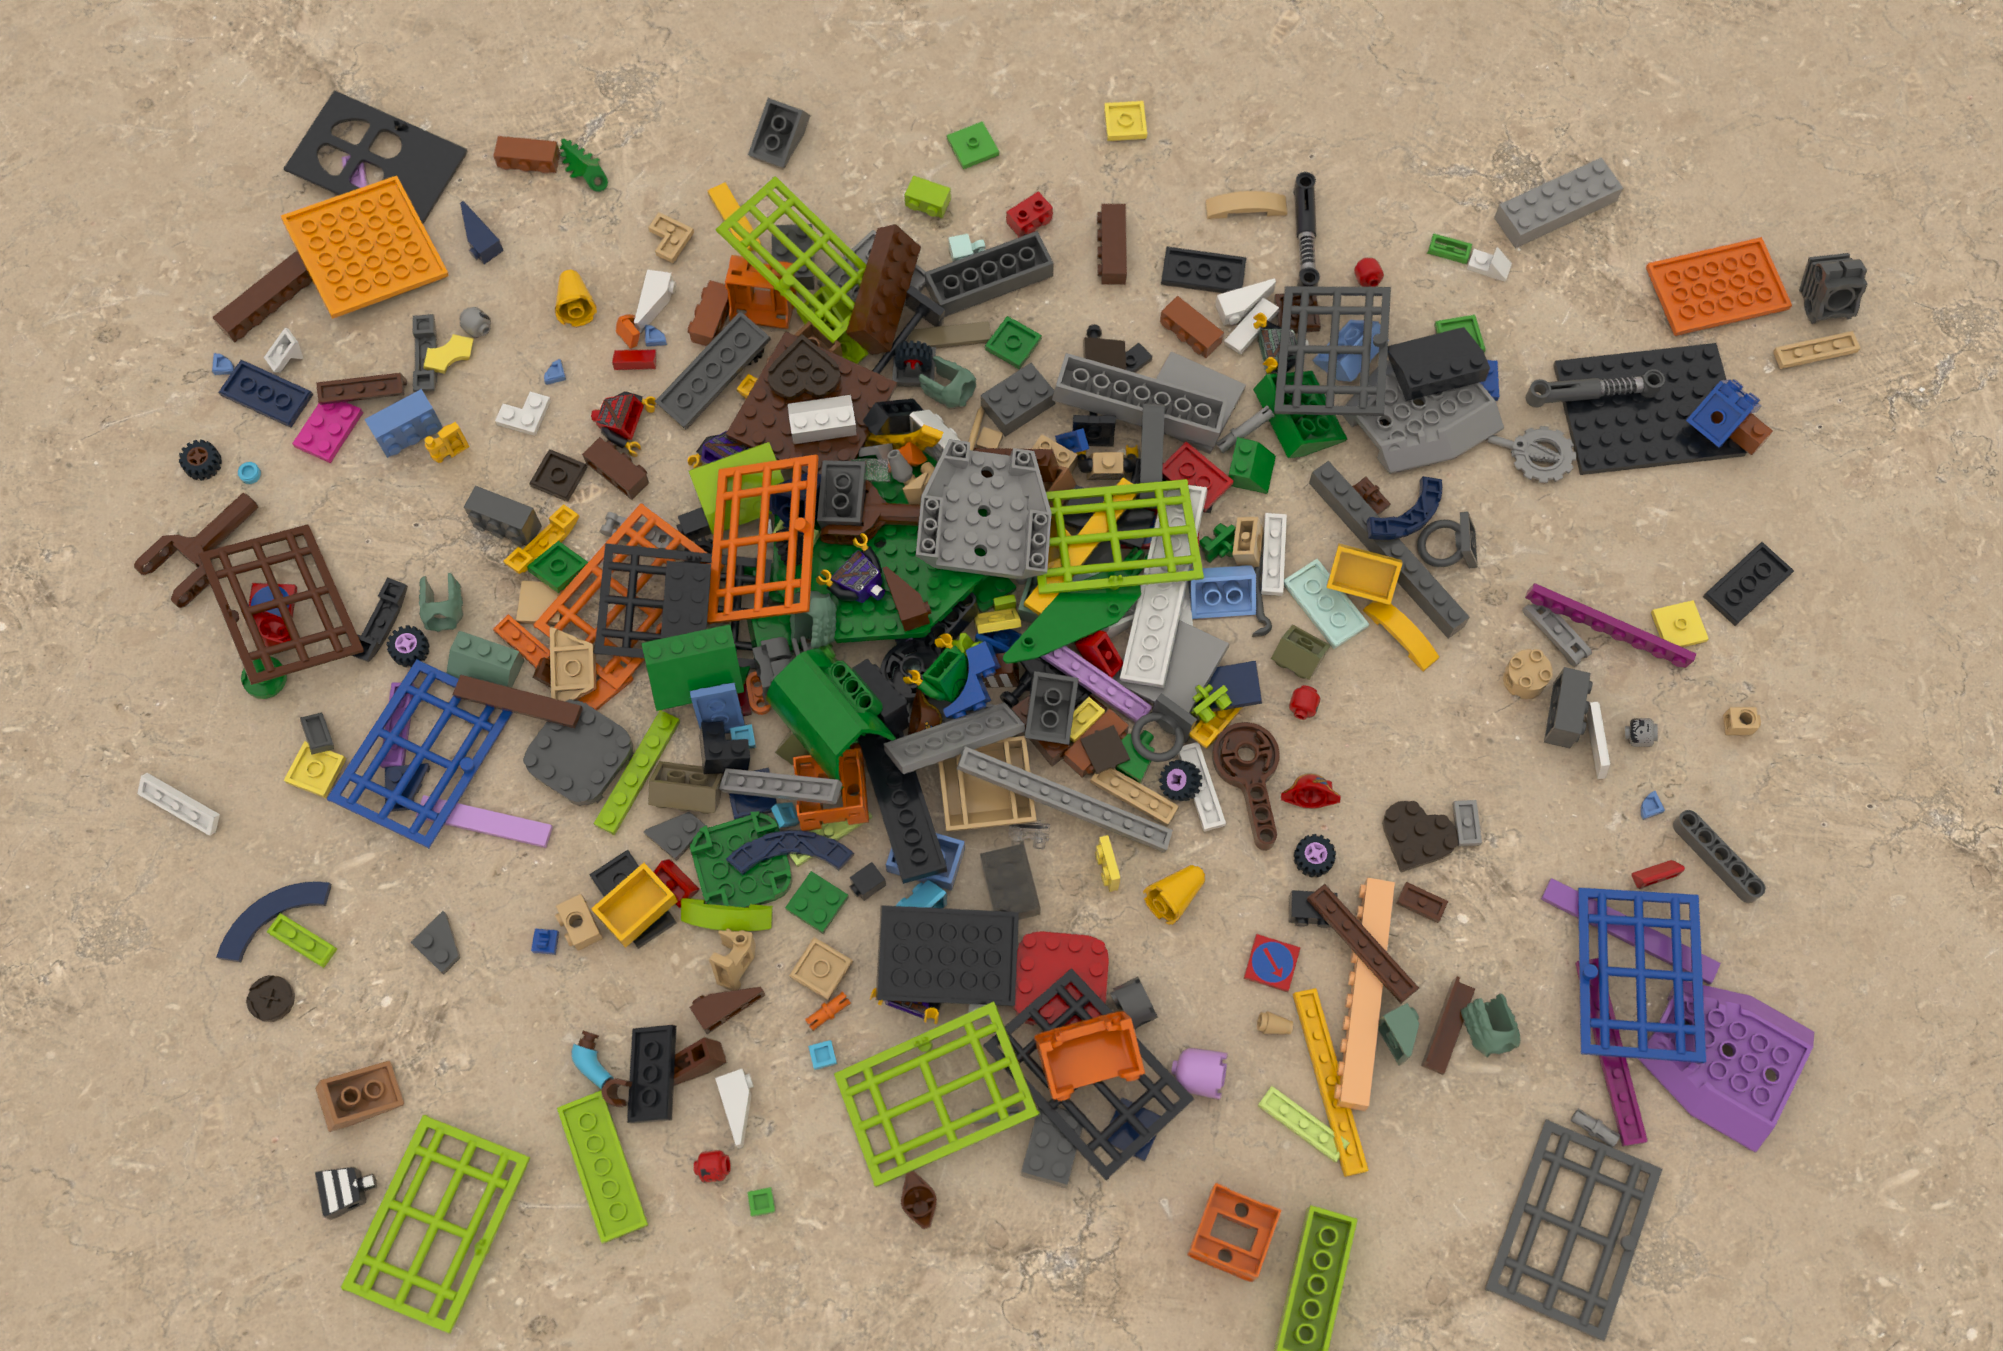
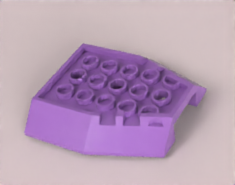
(1733, 1090)

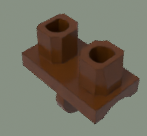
(1372, 495)

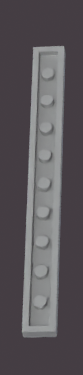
(1064, 799)

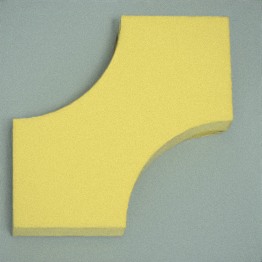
(441, 358)

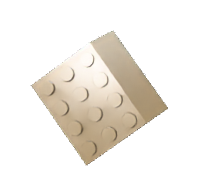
(978, 803)

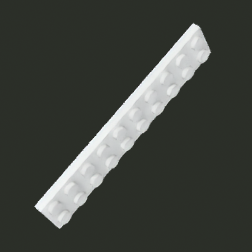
(1160, 603)

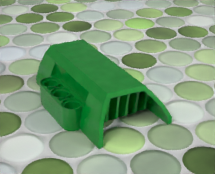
(824, 708)

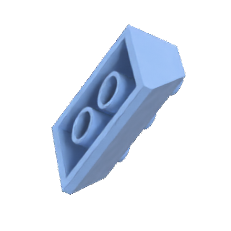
(1349, 364)
(1224, 592)

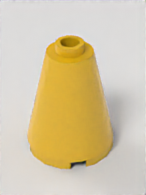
(573, 300)
(1174, 893)

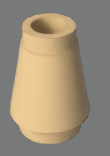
(1273, 1024)

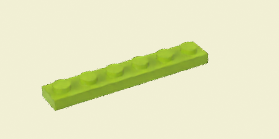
(637, 772)

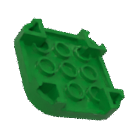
(722, 882)

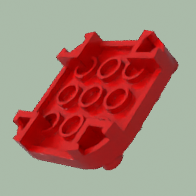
(1046, 958)

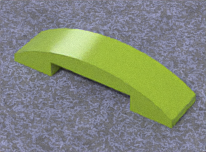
(726, 917)

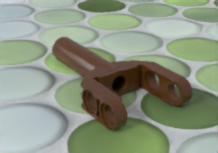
(875, 515)
(189, 547)

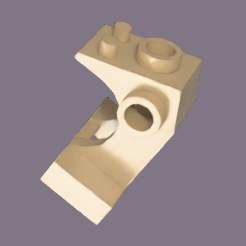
(731, 967)

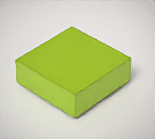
(1004, 602)

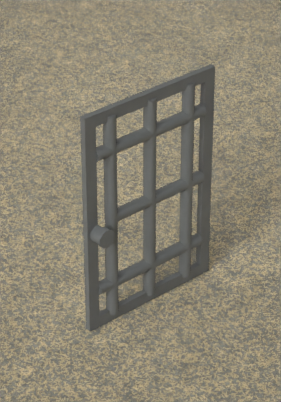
(1379, 340)
(1574, 1228)

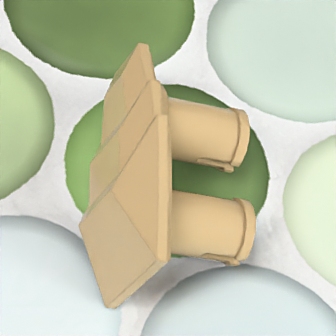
(915, 486)

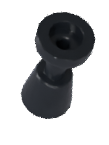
(1011, 699)

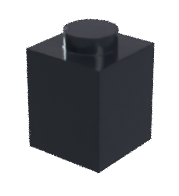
(693, 524)
(867, 881)

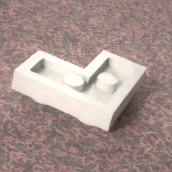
(526, 419)

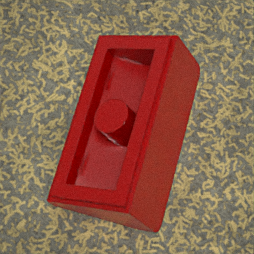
(634, 359)
(1657, 873)
(676, 880)

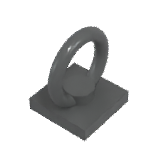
(1464, 537)
(1172, 720)

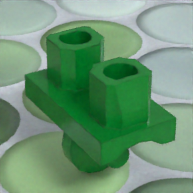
(1221, 545)

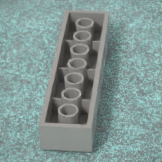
(1122, 394)

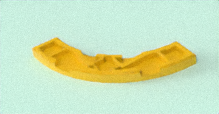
(921, 438)

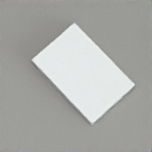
(1598, 740)

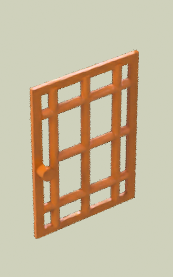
(796, 524)
(592, 567)

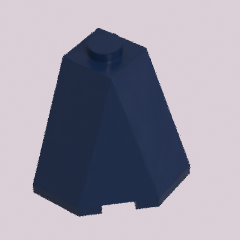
(781, 502)

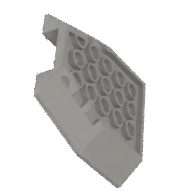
(1431, 432)
(1018, 518)

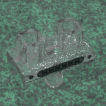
(1034, 831)

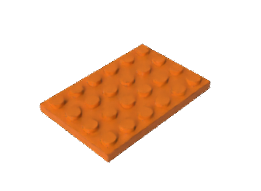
(1718, 286)

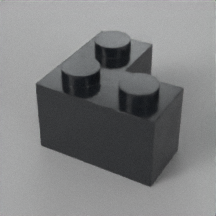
(721, 753)

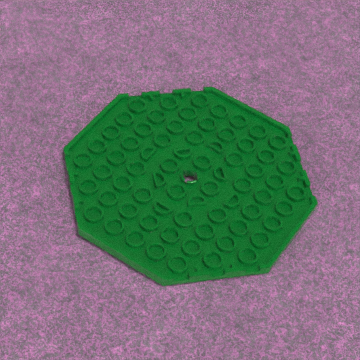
(879, 618)

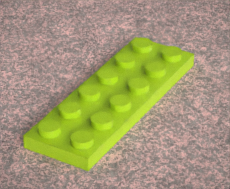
(602, 1167)

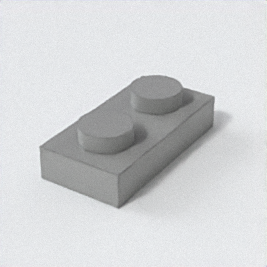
(1467, 823)

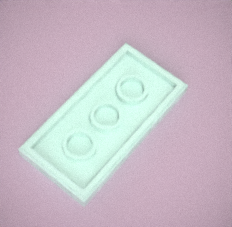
(1327, 608)

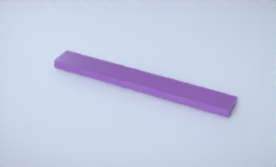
(1655, 942)

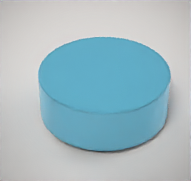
(249, 473)

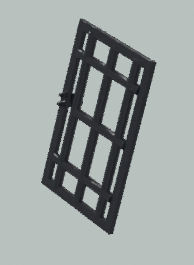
(631, 600)
(1126, 1114)

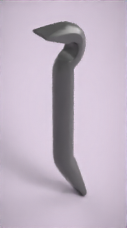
(1259, 606)

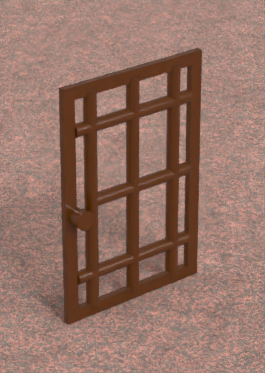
(232, 617)

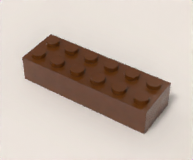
(883, 289)

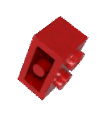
(1029, 215)
(1100, 652)

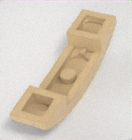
(1246, 202)

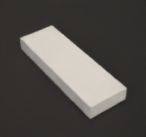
(1245, 332)

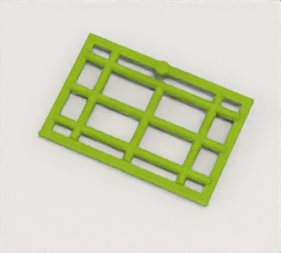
(802, 258)
(1114, 536)
(948, 1128)
(436, 1222)

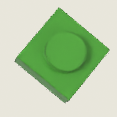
(761, 1202)

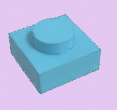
(744, 732)
(785, 814)
(822, 1055)

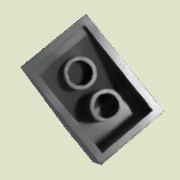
(778, 132)
(842, 493)
(1051, 707)

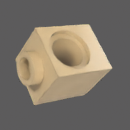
(1734, 726)

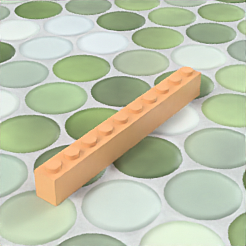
(1364, 1001)

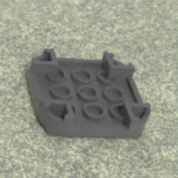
(579, 759)

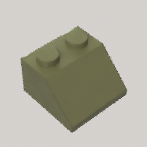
(1300, 652)

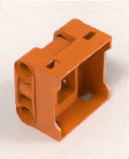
(760, 305)
(852, 779)
(1259, 1216)

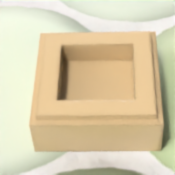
(989, 438)

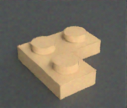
(674, 236)

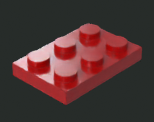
(1199, 471)

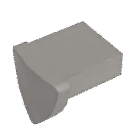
(880, 451)

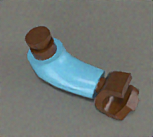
(587, 1063)

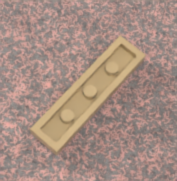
(1816, 350)
(1136, 795)

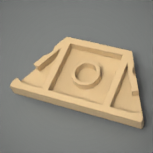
(571, 666)

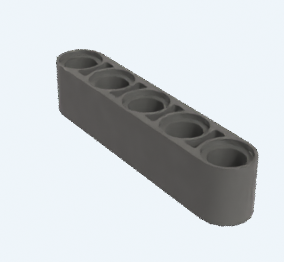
(1152, 446)
(1722, 868)

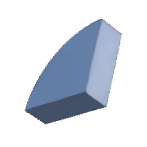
(654, 337)
(221, 365)
(554, 373)
(1651, 806)

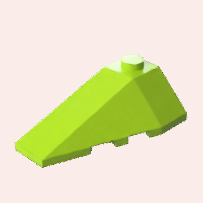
(850, 348)

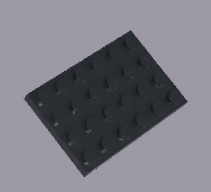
(947, 955)

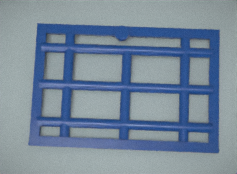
(467, 764)
(1590, 971)

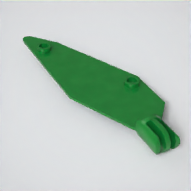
(1077, 615)

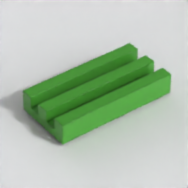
(1449, 251)

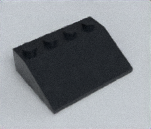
(1438, 363)

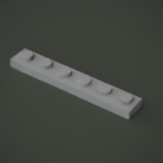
(781, 786)

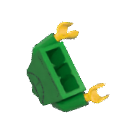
(946, 675)

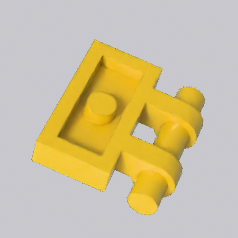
(450, 442)

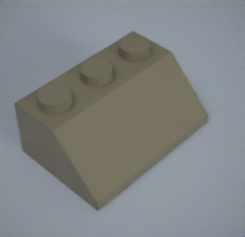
(684, 788)

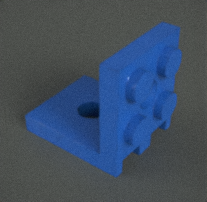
(1732, 403)

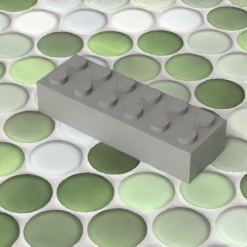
(1558, 202)

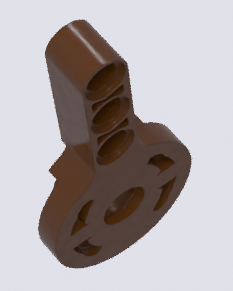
(1249, 774)

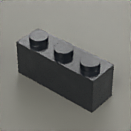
(891, 416)

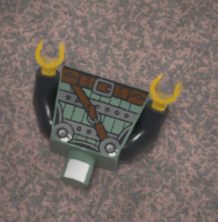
(1269, 344)

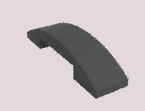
(425, 337)

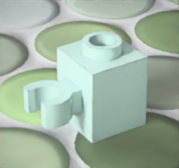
(962, 247)

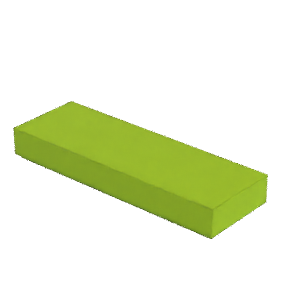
(302, 940)

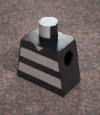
(342, 1190)

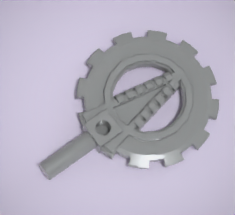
(1526, 449)

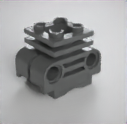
(1833, 286)
(774, 657)

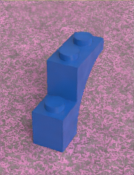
(974, 696)

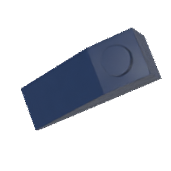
(480, 238)

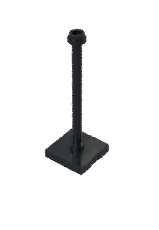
(923, 308)
(1097, 429)

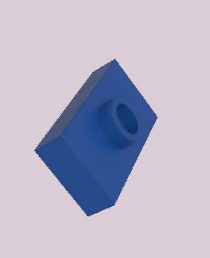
(1073, 440)

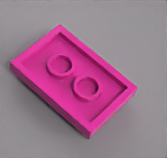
(327, 429)

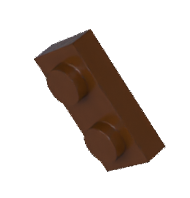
(1422, 902)

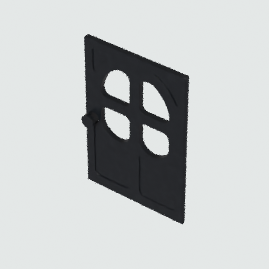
(422, 164)

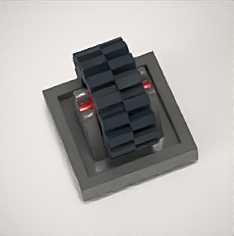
(911, 361)

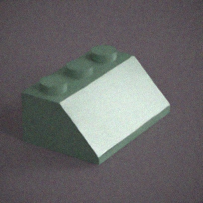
(483, 660)

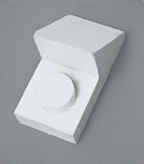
(1493, 266)
(283, 350)

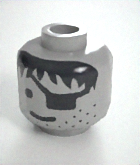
(475, 322)
(1641, 732)

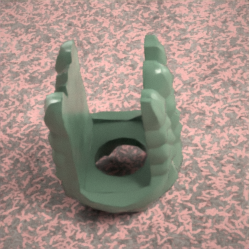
(956, 392)
(451, 608)
(816, 624)
(1491, 1026)

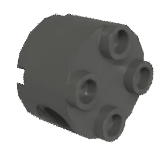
(1134, 1001)

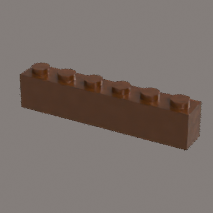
(263, 298)

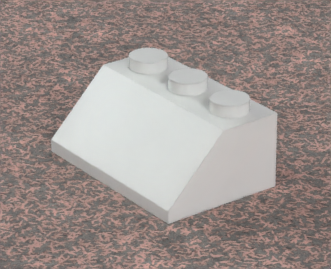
(926, 417)
(822, 419)

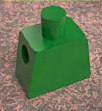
(1138, 765)

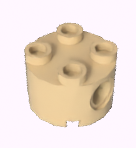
(1527, 673)

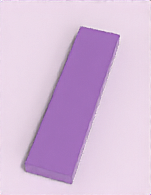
(397, 754)

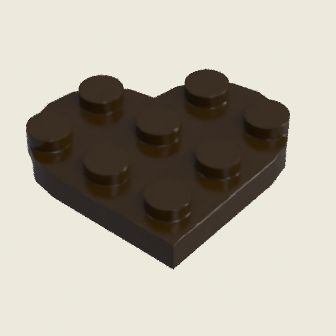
(803, 369)
(1417, 836)

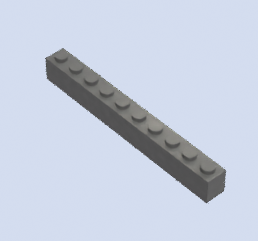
(1413, 575)

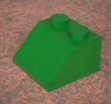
(1251, 466)

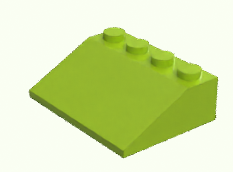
(706, 480)

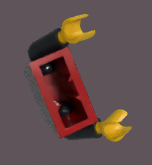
(620, 417)

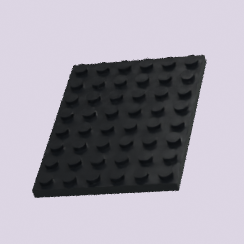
(1640, 430)

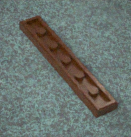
(517, 701)
(1363, 943)

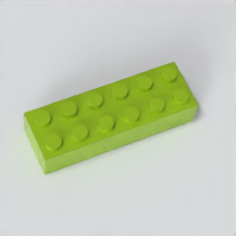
(1316, 1281)

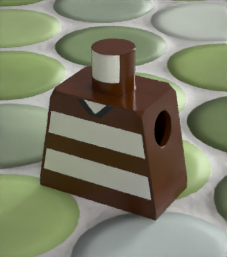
(1005, 676)

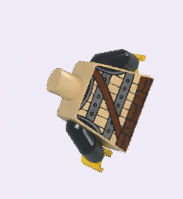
(1108, 464)

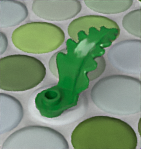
(583, 165)

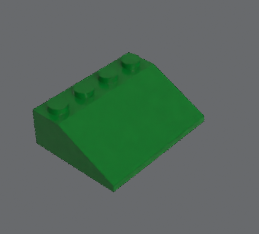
(1299, 432)
(691, 663)

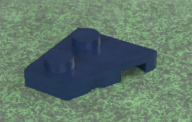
(394, 774)

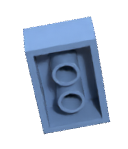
(404, 423)
(952, 852)

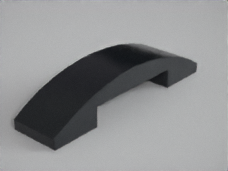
(382, 619)

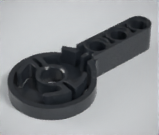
(926, 648)

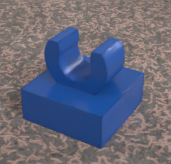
(545, 941)

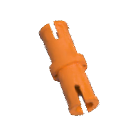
(827, 1011)

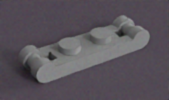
(654, 535)
(1558, 632)

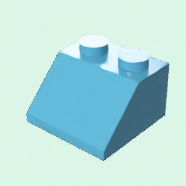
(926, 895)

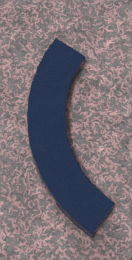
(1413, 519)
(789, 843)
(265, 910)

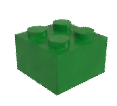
(769, 628)

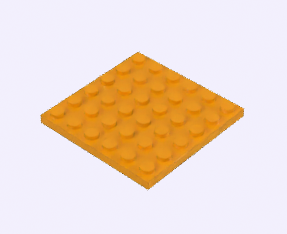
(364, 246)

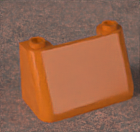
(1089, 1053)

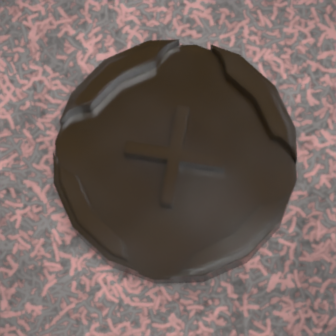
(270, 998)

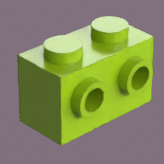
(927, 197)

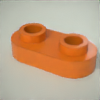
(755, 694)

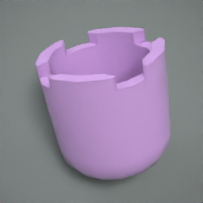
(1201, 1071)

